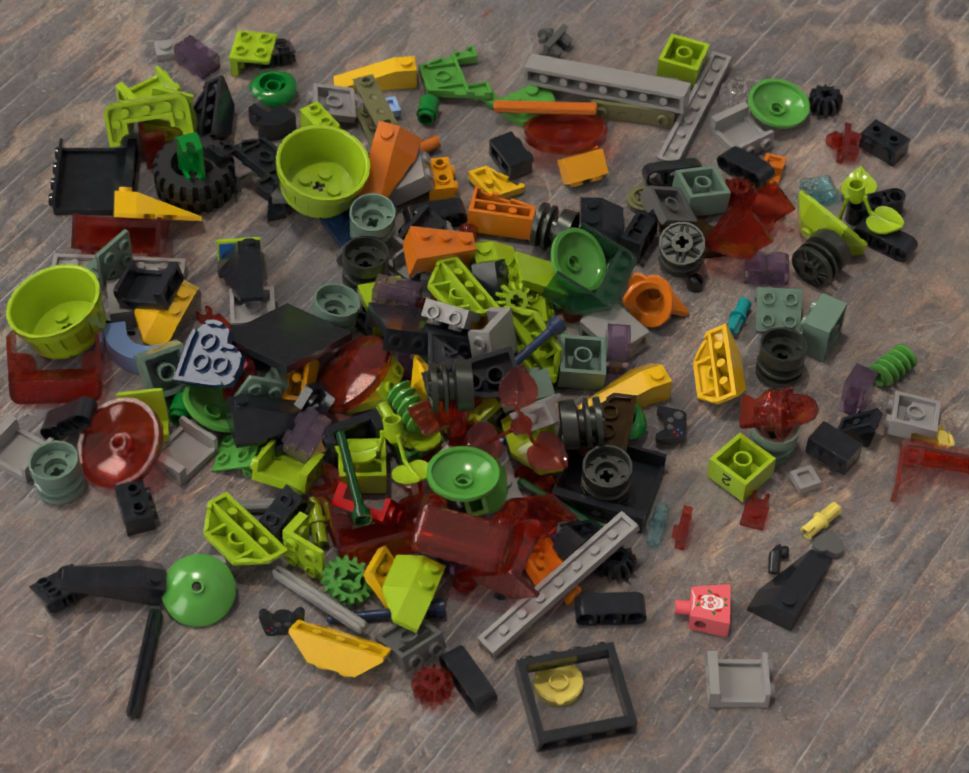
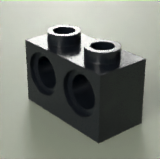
(640, 233)
(284, 509)

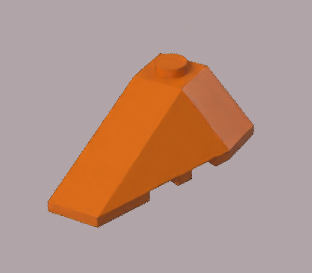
(390, 157)

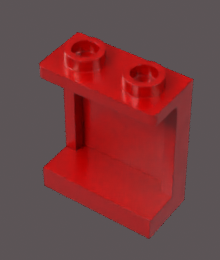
(390, 516)

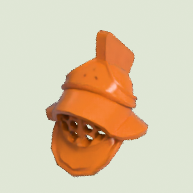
(652, 300)

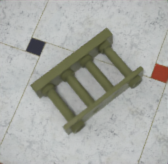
(374, 107)
(634, 113)

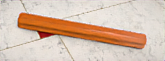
(545, 107)

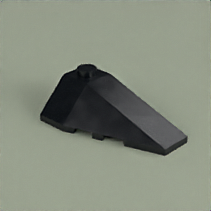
(243, 270)
(489, 371)
(257, 418)
(120, 580)

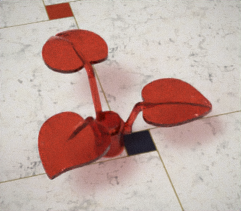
(520, 390)

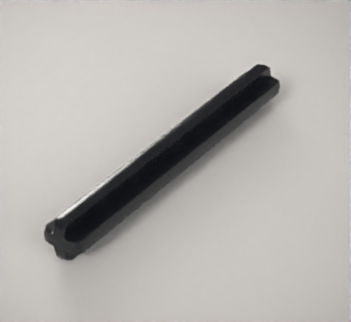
(144, 663)

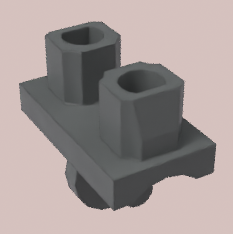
(559, 37)

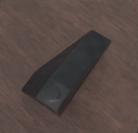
(790, 591)

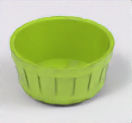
(323, 157)
(54, 301)

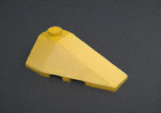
(389, 74)
(137, 205)
(648, 382)

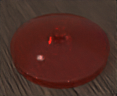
(565, 133)
(355, 372)
(121, 443)

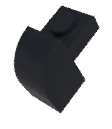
(272, 125)

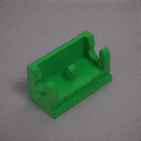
(190, 155)

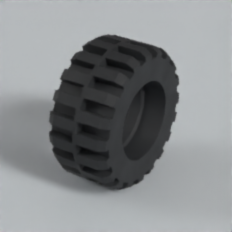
(196, 194)

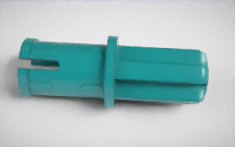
(738, 315)

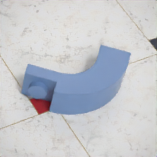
(120, 346)

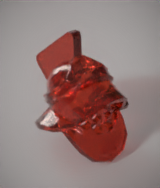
(777, 411)

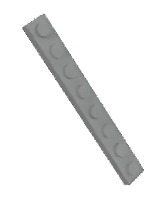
(699, 102)
(558, 583)

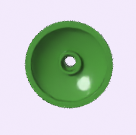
(778, 103)
(579, 257)
(206, 407)
(463, 474)
(202, 606)

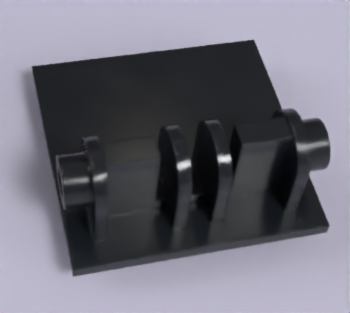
(283, 48)
(50, 592)

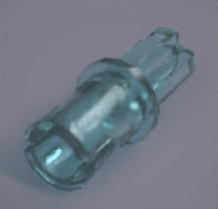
(657, 524)

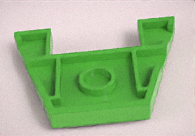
(446, 78)
(529, 93)

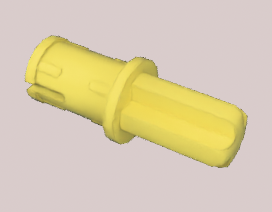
(821, 520)

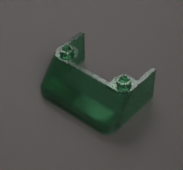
(580, 300)

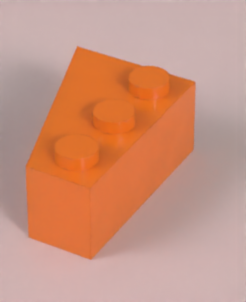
(500, 216)
(427, 245)

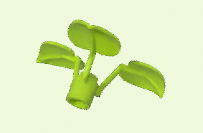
(883, 219)
(365, 450)

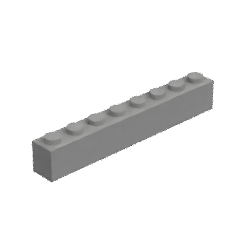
(607, 83)

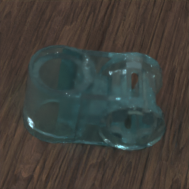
(819, 188)

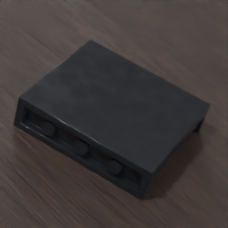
(89, 177)
(408, 331)
(646, 476)

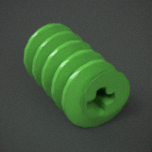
(893, 365)
(401, 398)

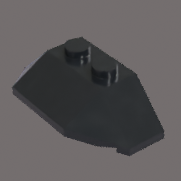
(215, 109)
(602, 216)

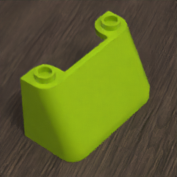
(120, 116)

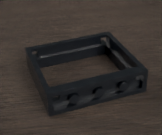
(583, 732)

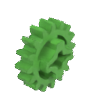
(347, 581)

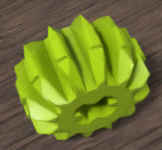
(514, 291)

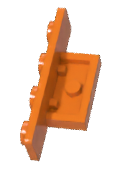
(544, 561)

